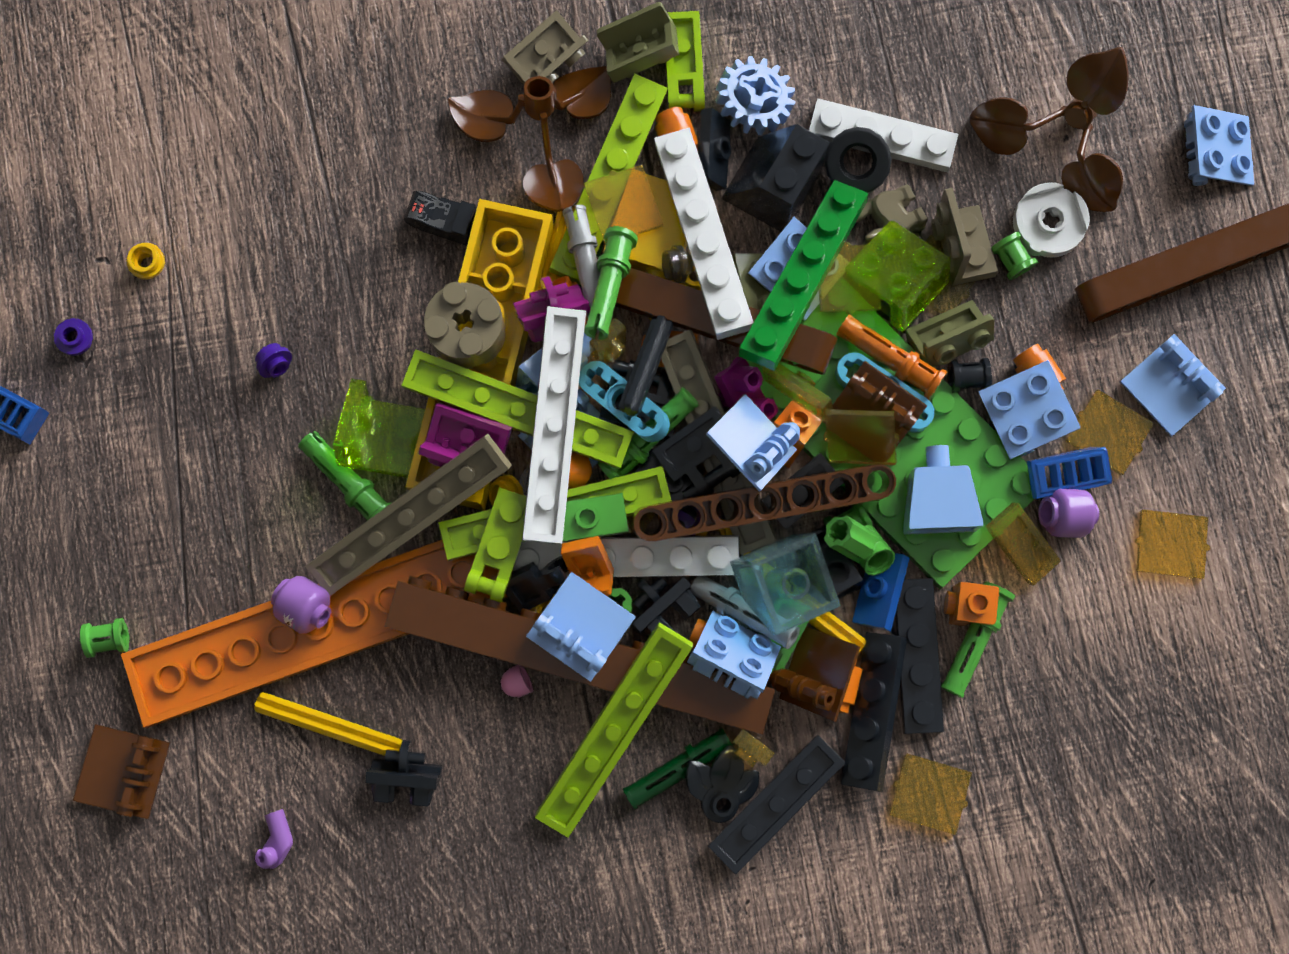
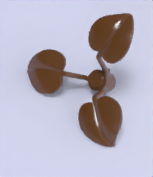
(1098, 87)
(486, 113)

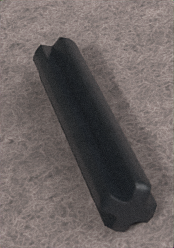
(645, 366)

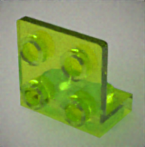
(901, 272)
(376, 433)

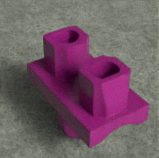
(532, 311)
(741, 380)

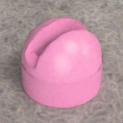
(516, 682)

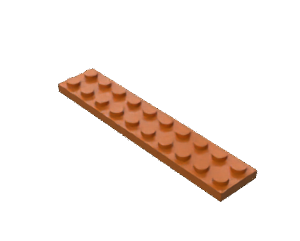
(258, 649)

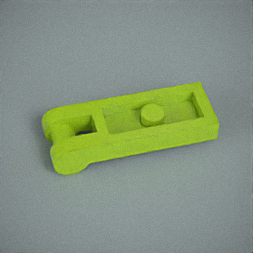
(688, 65)
(499, 545)

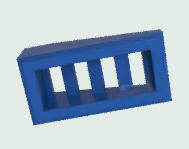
(31, 421)
(1092, 467)

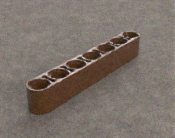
(1185, 264)
(687, 310)
(781, 502)

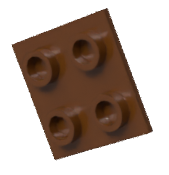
(876, 392)
(817, 673)
(121, 771)

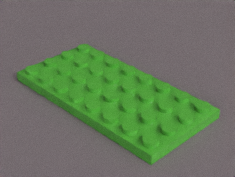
(954, 424)

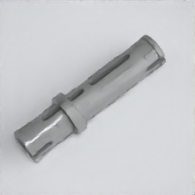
(583, 247)
(708, 590)

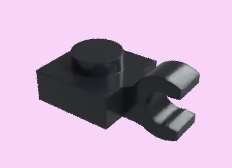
(532, 586)

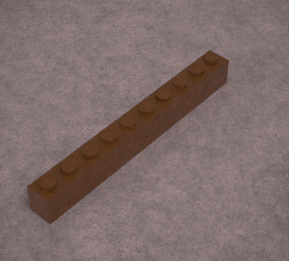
(502, 635)

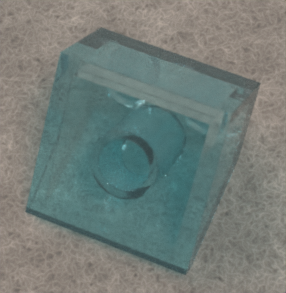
(786, 582)

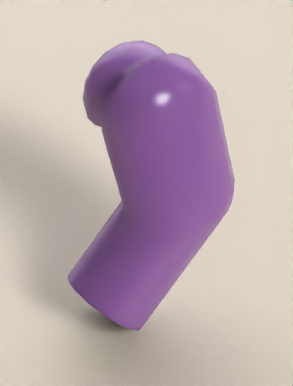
(278, 843)

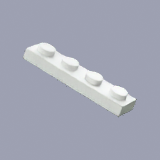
(905, 139)

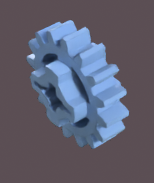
(755, 95)

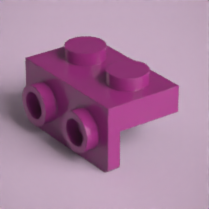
(456, 430)

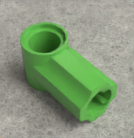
(860, 544)

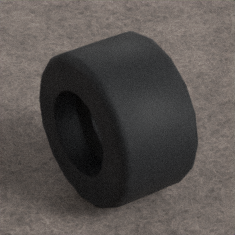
(859, 137)

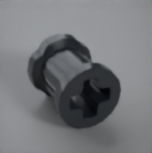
(969, 374)

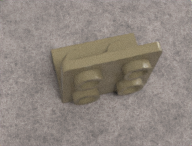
(963, 240)

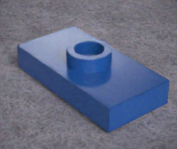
(881, 595)

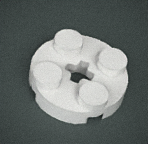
(1061, 203)

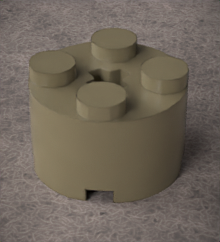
(457, 305)

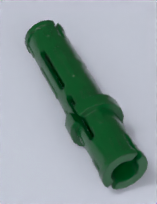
(639, 794)

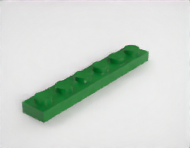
(803, 275)

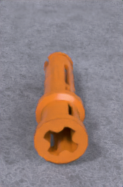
(905, 365)

